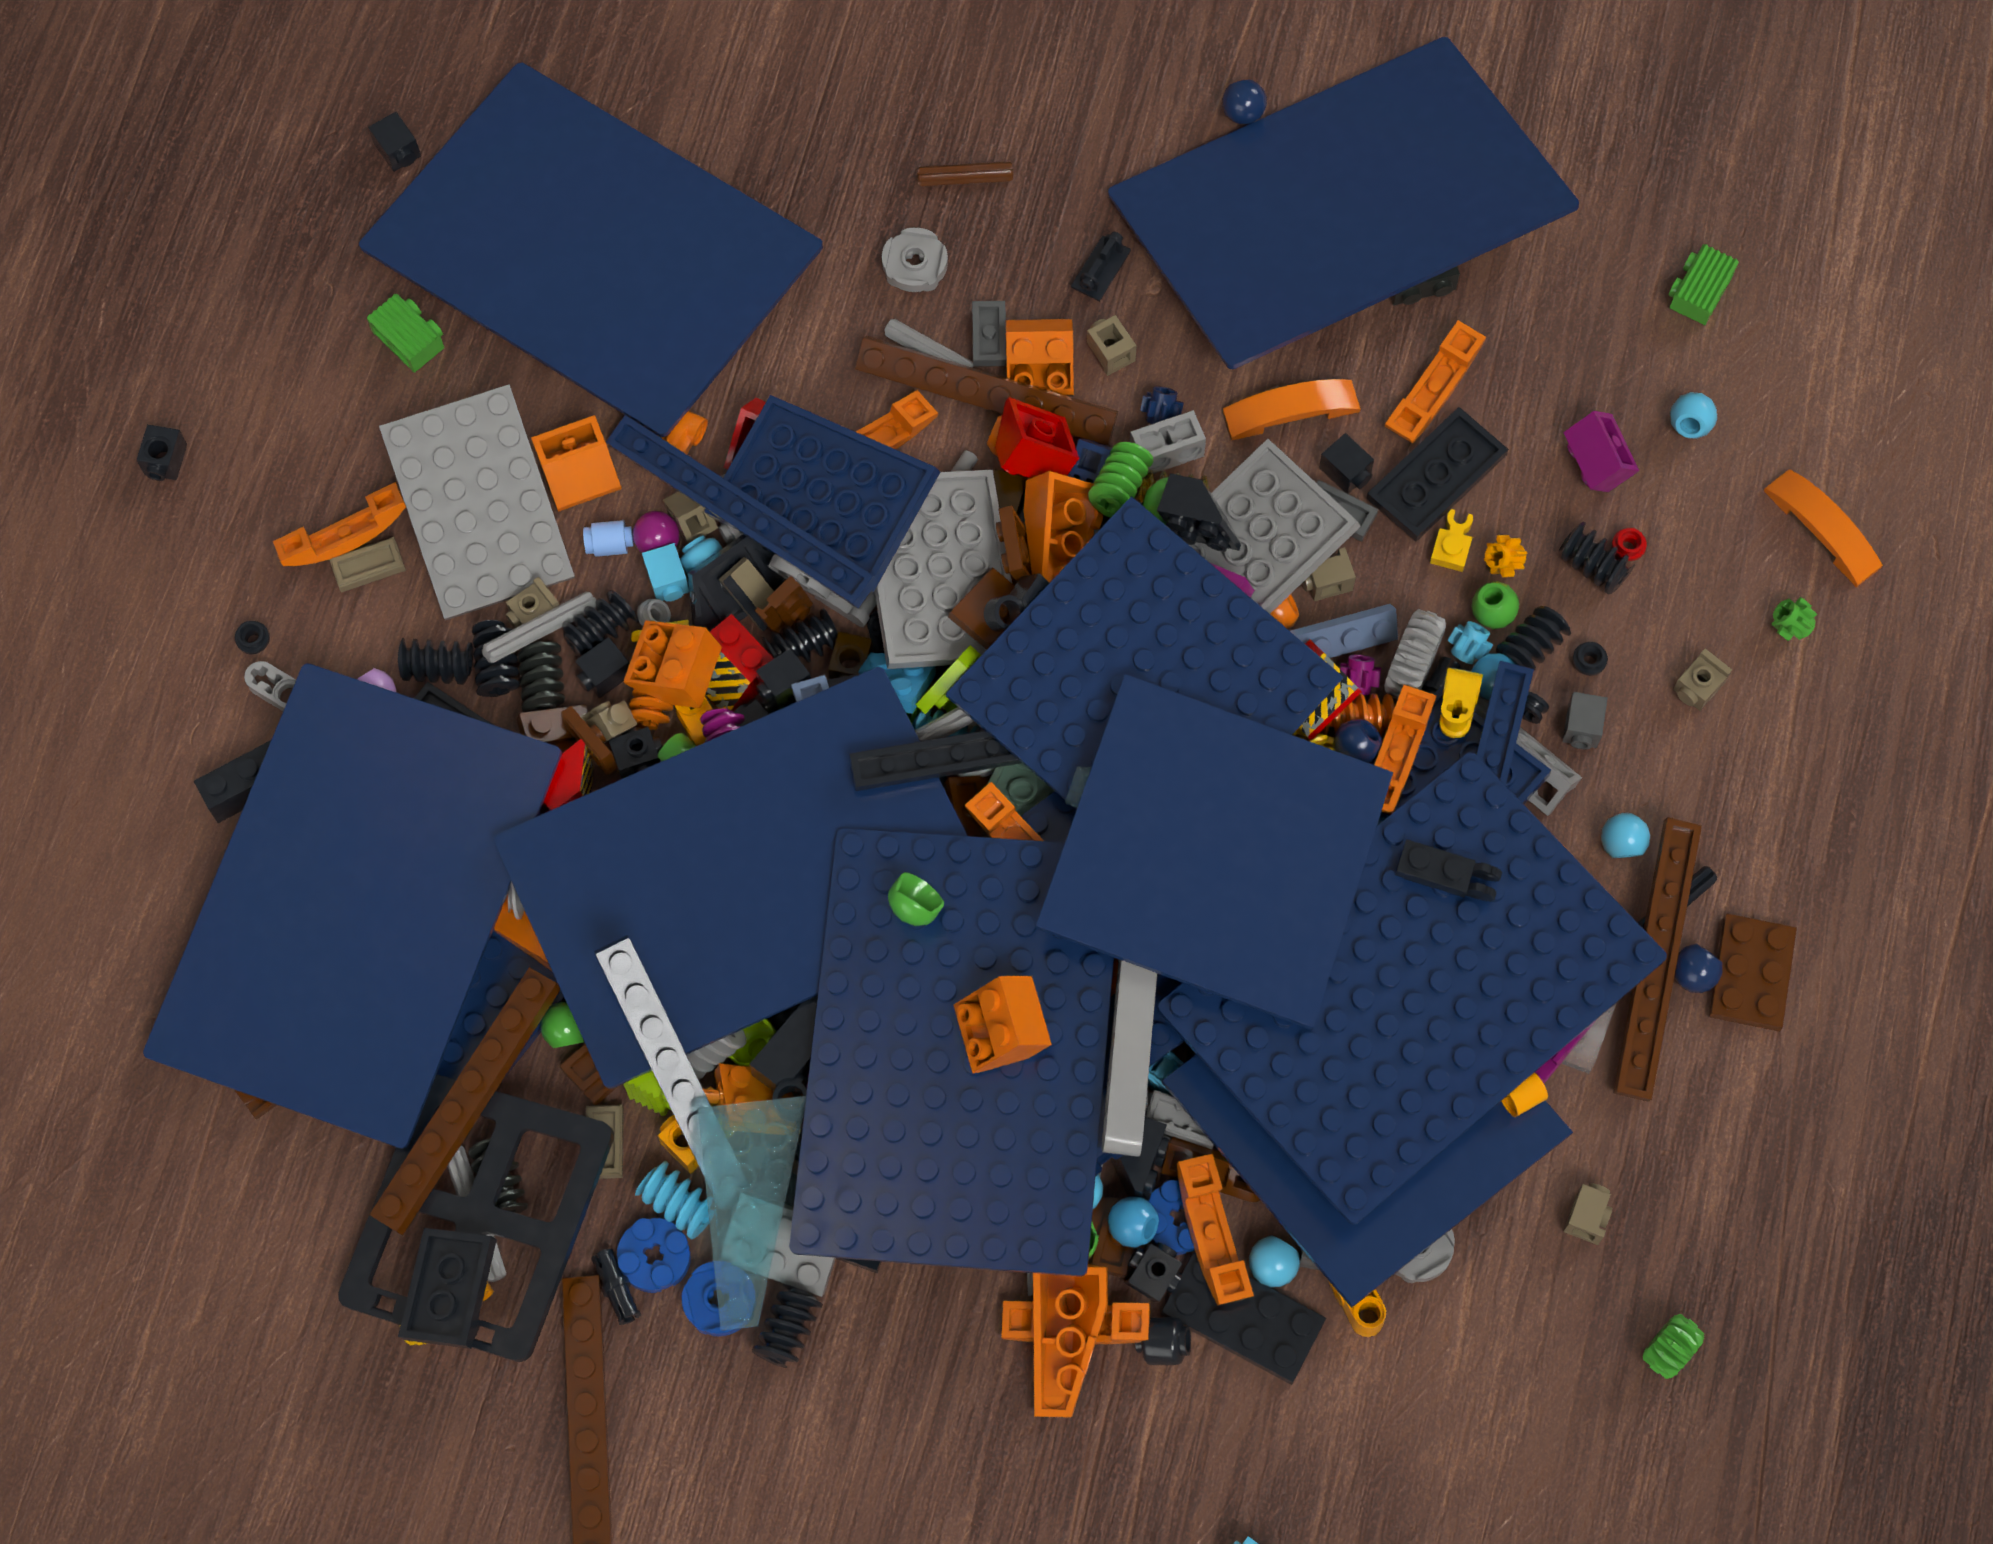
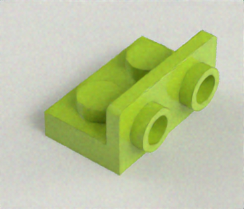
(937, 692)

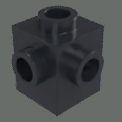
(635, 750)
(1144, 1281)

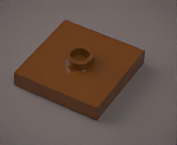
(970, 610)

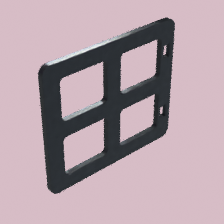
(480, 1215)

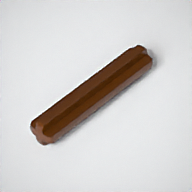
(965, 173)

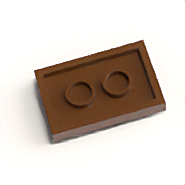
(1013, 534)
(1754, 972)

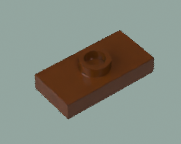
(592, 738)

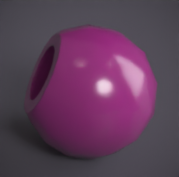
(655, 531)

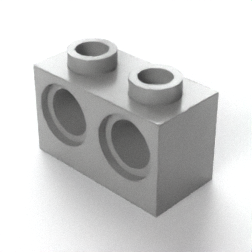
(1172, 441)

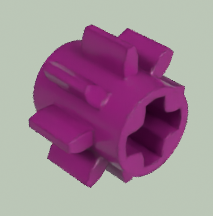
(1362, 672)

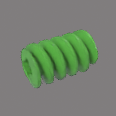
(1119, 477)

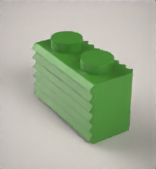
(1703, 284)
(406, 332)

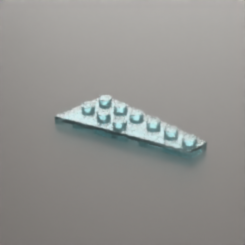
(747, 1178)

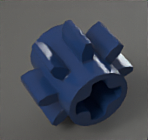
(1161, 404)

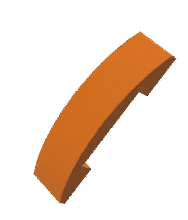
(1436, 383)
(1290, 404)
(903, 421)
(1828, 523)
(345, 535)
(1403, 740)
(998, 816)
(1210, 1230)
(1120, 1324)

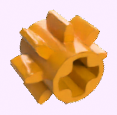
(1505, 556)

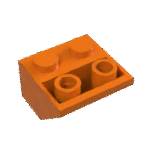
(1041, 353)
(576, 463)
(673, 663)
(1002, 1023)

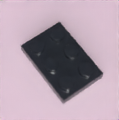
(447, 1288)

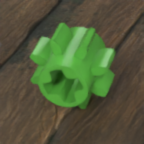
(1794, 619)

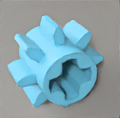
(1470, 642)

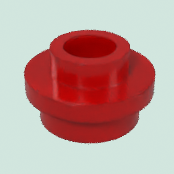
(1632, 536)

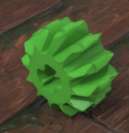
(1673, 1346)

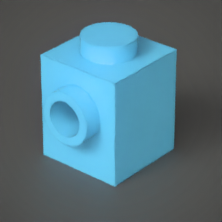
(666, 573)

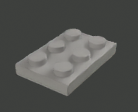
(800, 1271)

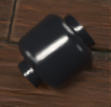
(1167, 1342)

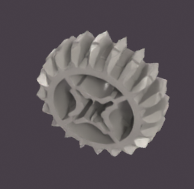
(1415, 652)

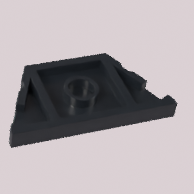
(709, 598)

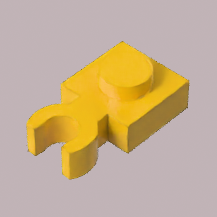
(1452, 544)

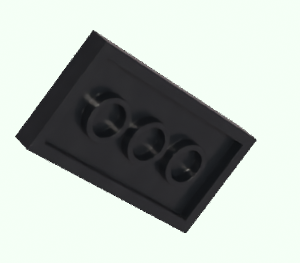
(1437, 474)
(1260, 1329)

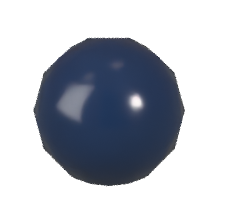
(1244, 101)
(1358, 740)
(1697, 969)

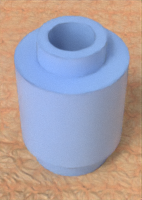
(608, 538)

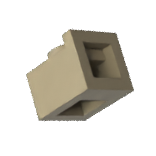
(1122, 348)
(689, 517)
(1331, 577)
(534, 594)
(1709, 670)
(610, 719)
(1589, 1213)

